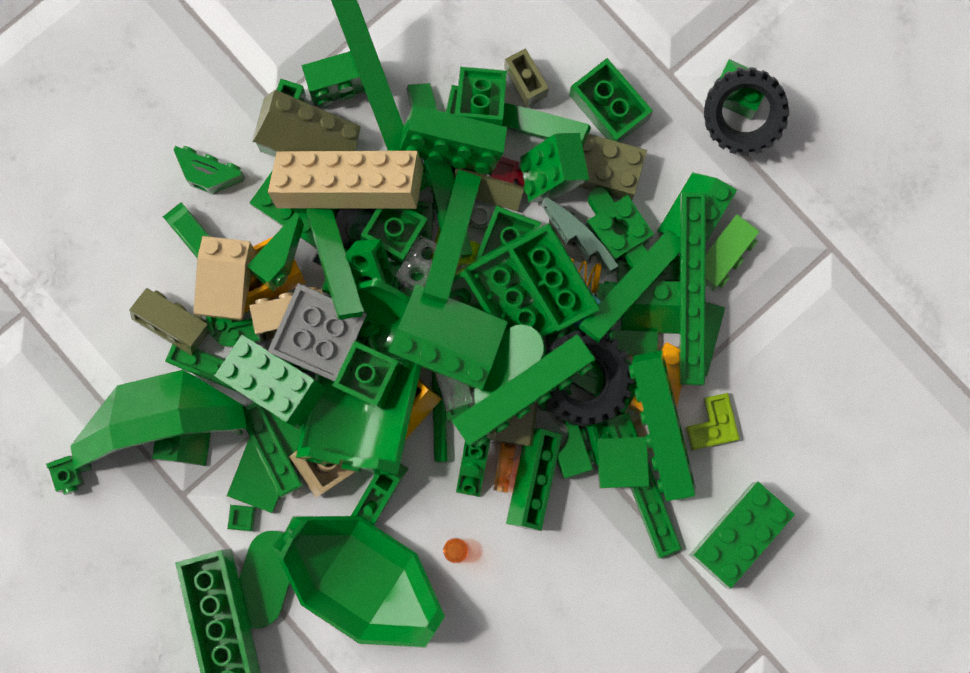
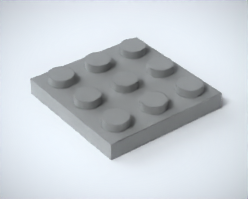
(313, 334)

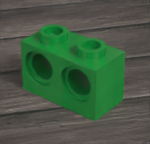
(370, 261)

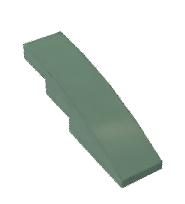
(573, 230)

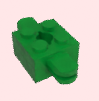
(618, 226)

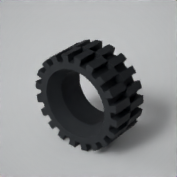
(753, 140)

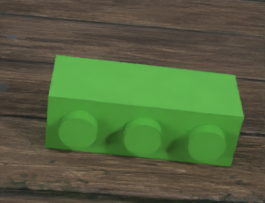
(727, 251)

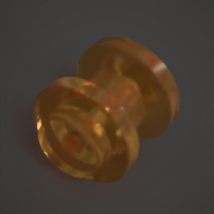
(455, 550)

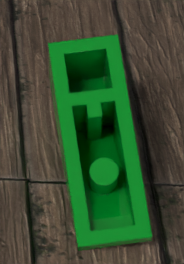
(276, 258)
(378, 495)

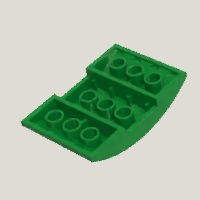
(527, 283)

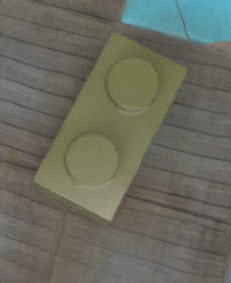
(526, 77)

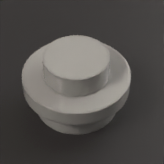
(480, 216)

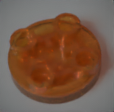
(504, 467)

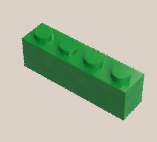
(534, 481)

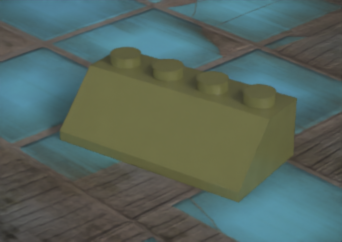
(298, 126)

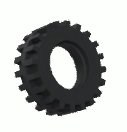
(615, 388)

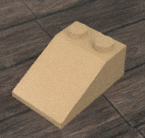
(222, 277)
(319, 477)

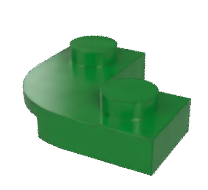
(228, 332)

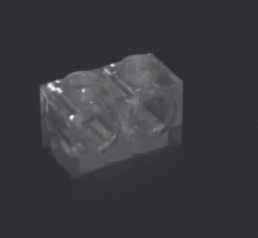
(415, 263)

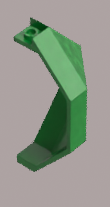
(155, 411)
(359, 580)

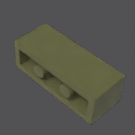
(169, 321)

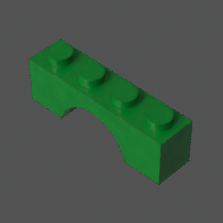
(574, 457)

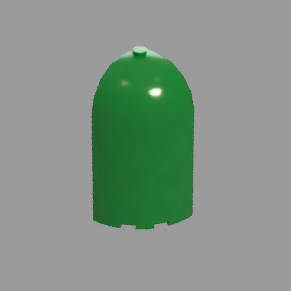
(353, 431)

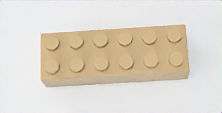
(346, 179)

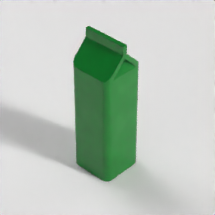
(186, 227)

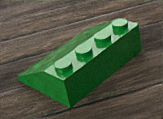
(448, 338)

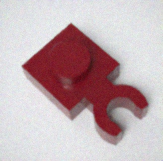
(508, 171)

